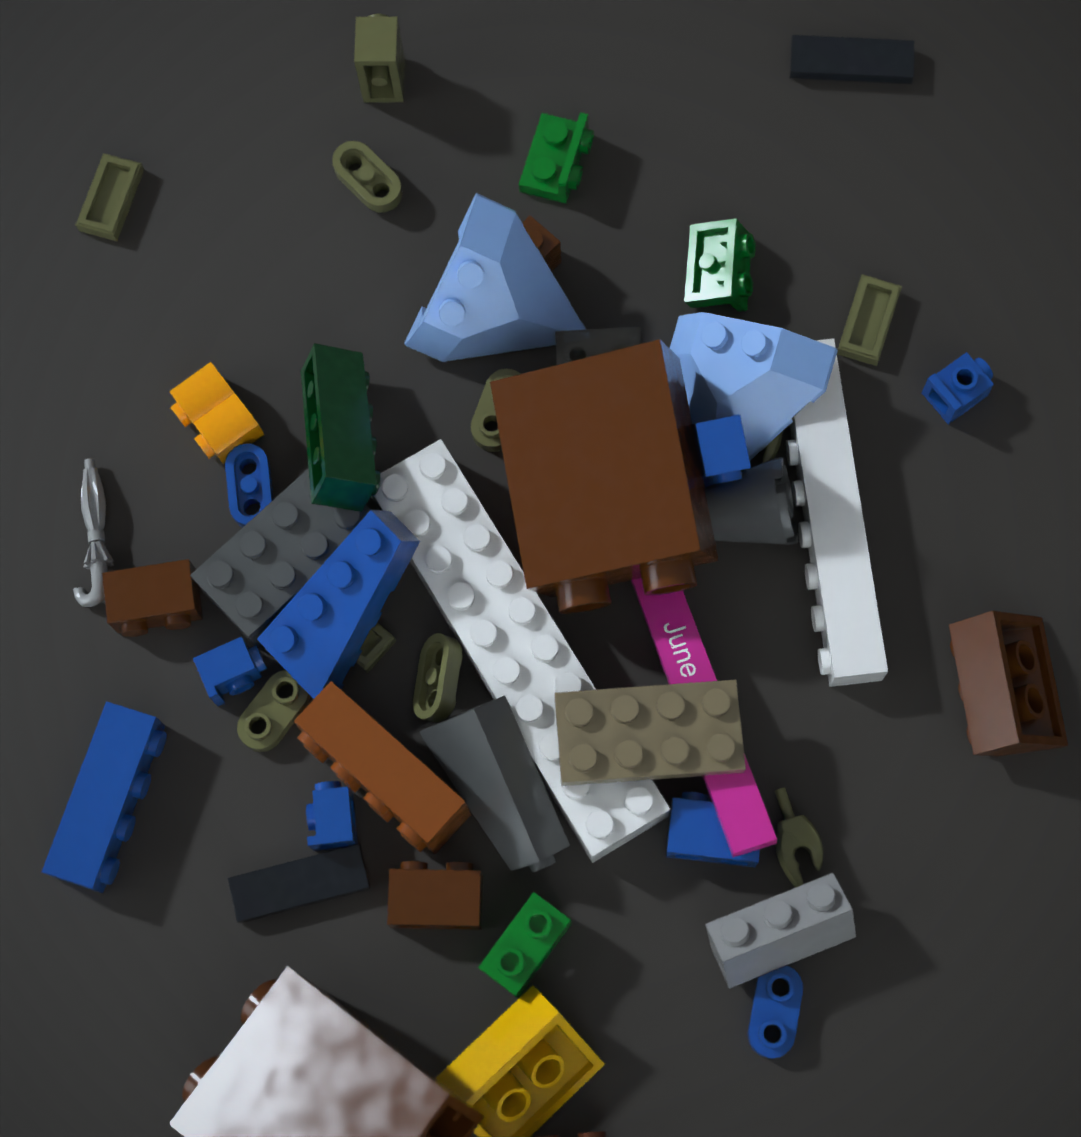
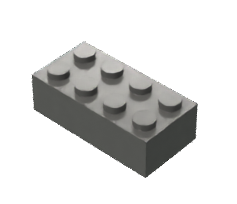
(273, 557)

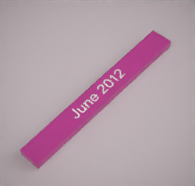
(686, 661)

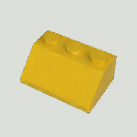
(521, 1068)

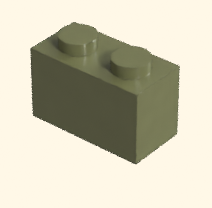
(379, 58)

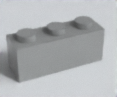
(781, 930)

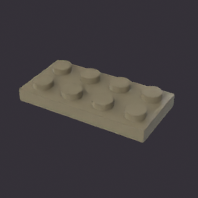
(649, 732)

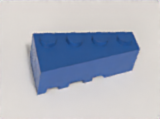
(333, 612)

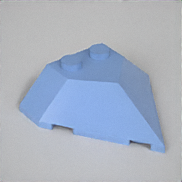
(492, 293)
(750, 372)

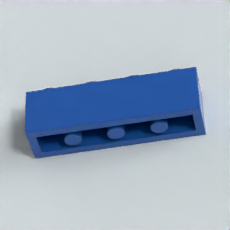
(105, 798)

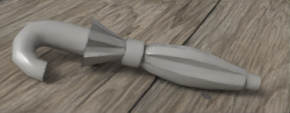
(94, 513)

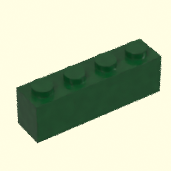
(339, 428)

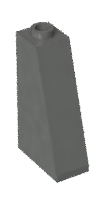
(499, 782)

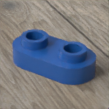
(250, 488)
(776, 1011)

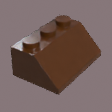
(1007, 684)

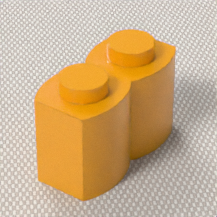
(215, 412)

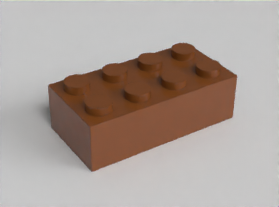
(379, 764)

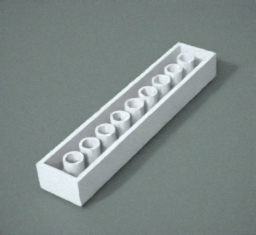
(507, 636)

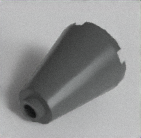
(754, 507)

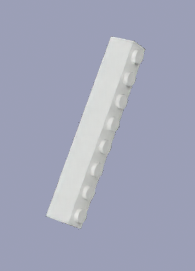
(835, 540)

